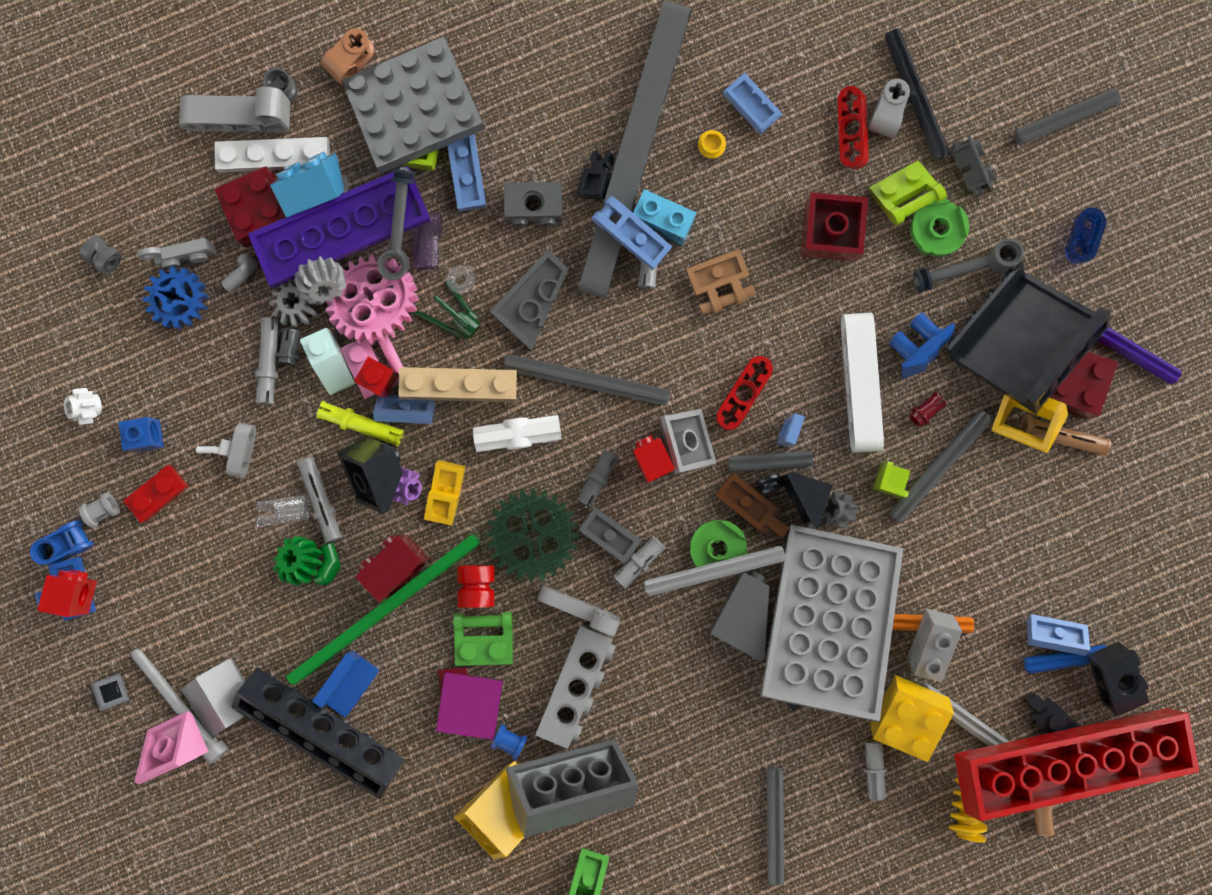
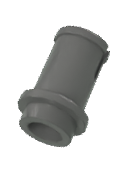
(289, 347)

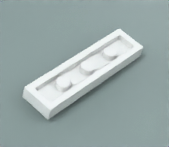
(273, 153)

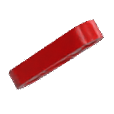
(860, 107)
(761, 379)

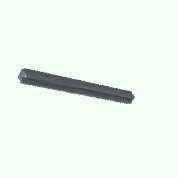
(586, 379)

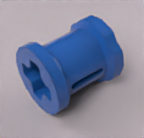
(509, 742)

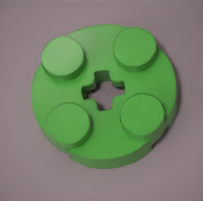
(952, 237)
(715, 532)

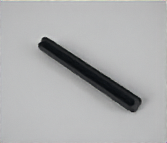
(917, 95)

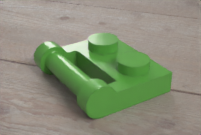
(483, 648)

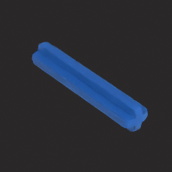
(1056, 660)

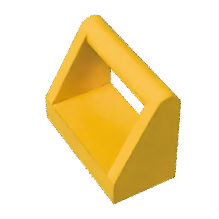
(1051, 410)

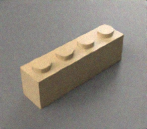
(457, 384)

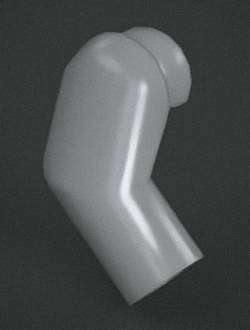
(241, 274)

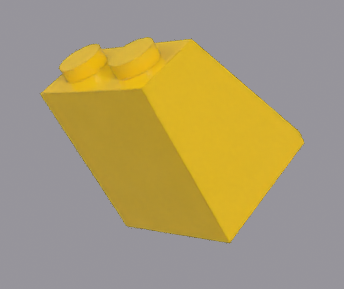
(491, 817)

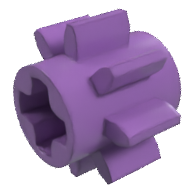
(408, 487)

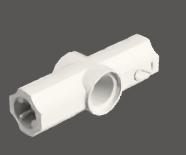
(517, 433)

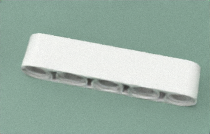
(862, 382)

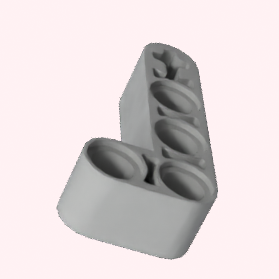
(260, 113)

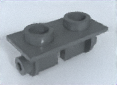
(970, 154)

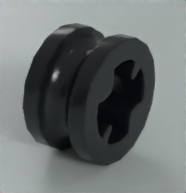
(769, 483)

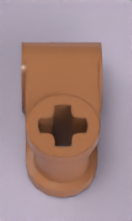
(345, 57)

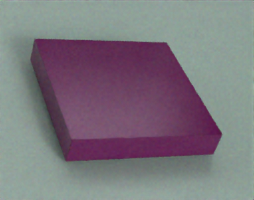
(469, 705)

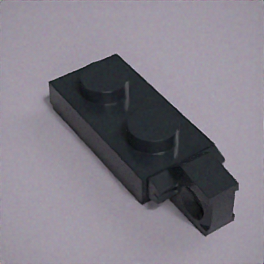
(1048, 714)

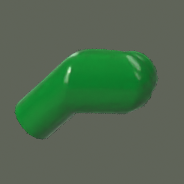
(330, 566)

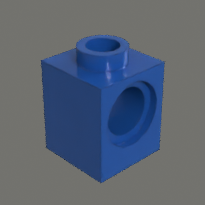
(141, 434)

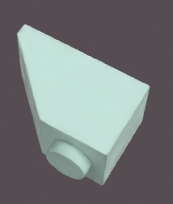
(328, 360)

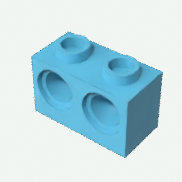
(665, 216)

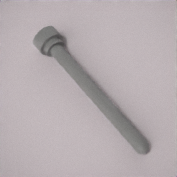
(215, 747)

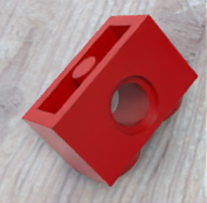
(652, 459)
(67, 593)

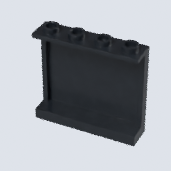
(1027, 338)

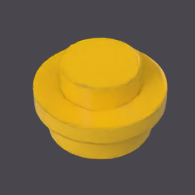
(711, 144)

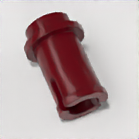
(930, 407)

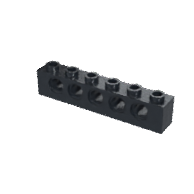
(325, 746)

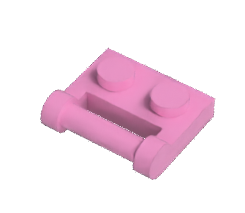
(356, 354)

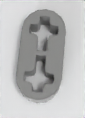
(241, 450)

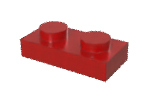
(156, 494)

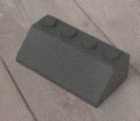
(571, 787)

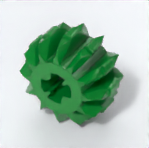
(297, 561)

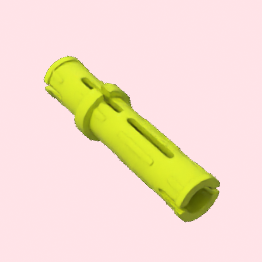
(349, 420)

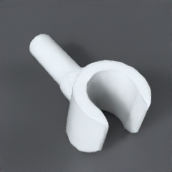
(223, 449)

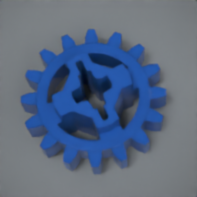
(172, 310)

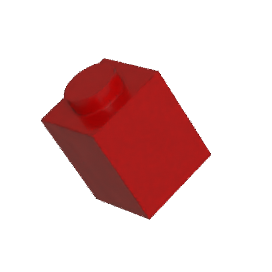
(376, 377)

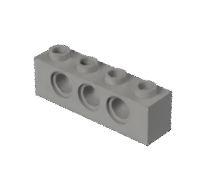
(552, 726)

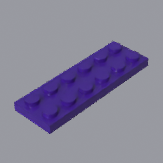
(334, 228)

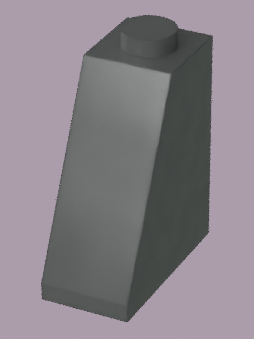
(744, 615)

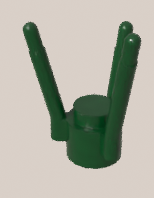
(464, 324)

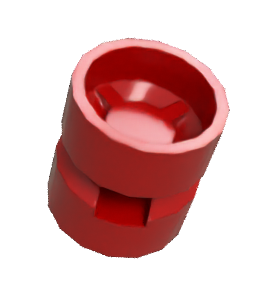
(475, 587)

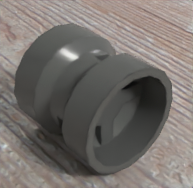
(280, 79)
(97, 252)

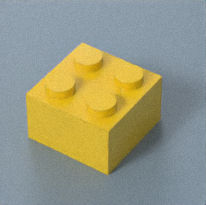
(912, 718)

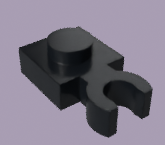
(596, 179)

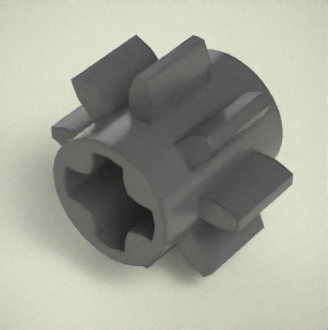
(840, 509)

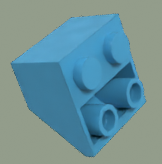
(309, 184)

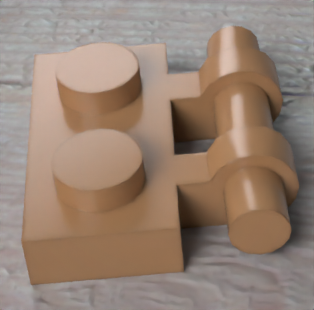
(719, 273)

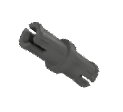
(597, 479)

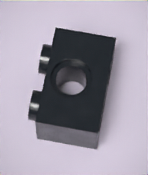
(1118, 678)

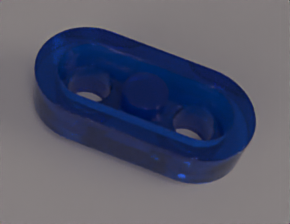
(1084, 237)

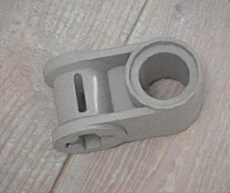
(888, 111)

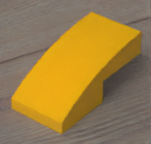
(444, 492)

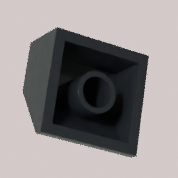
(372, 472)

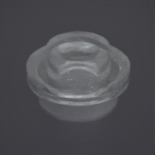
(454, 273)

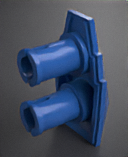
(919, 358)

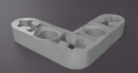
(598, 618)

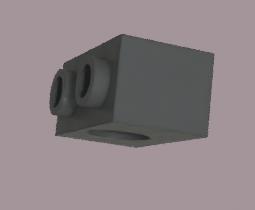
(520, 194)

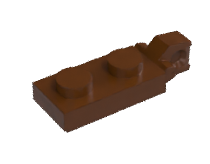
(751, 505)

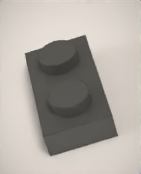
(610, 535)

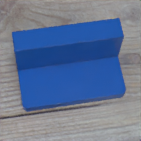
(346, 684)

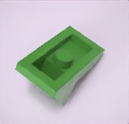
(588, 873)

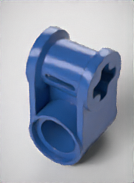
(65, 541)

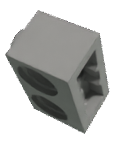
(934, 645)

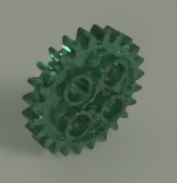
(506, 540)

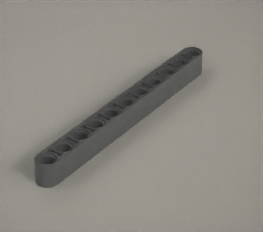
(637, 141)

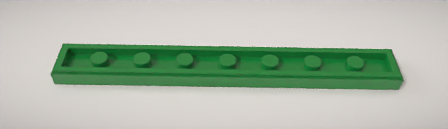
(383, 609)

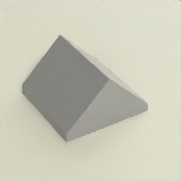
(687, 441)
(213, 696)

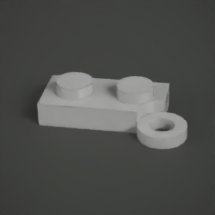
(193, 251)

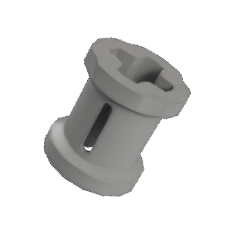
(99, 510)

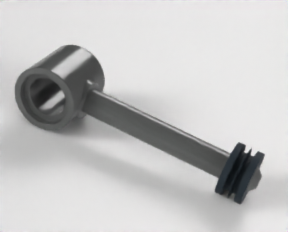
(402, 177)
(923, 278)

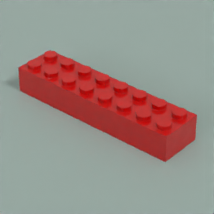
(1075, 763)

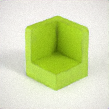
(891, 480)

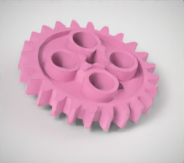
(383, 318)

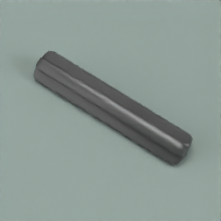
(770, 461)

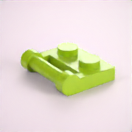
(904, 186)

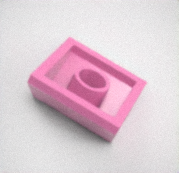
(170, 747)

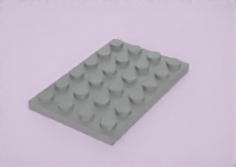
(832, 623)

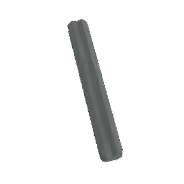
(1067, 116)
(775, 826)

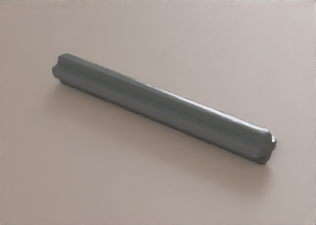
(940, 466)

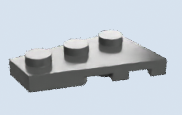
(531, 298)

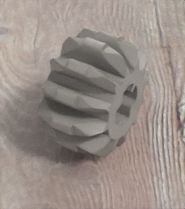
(320, 280)
(285, 311)

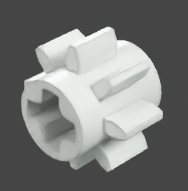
(82, 406)

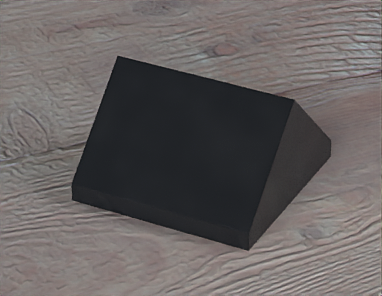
(807, 496)

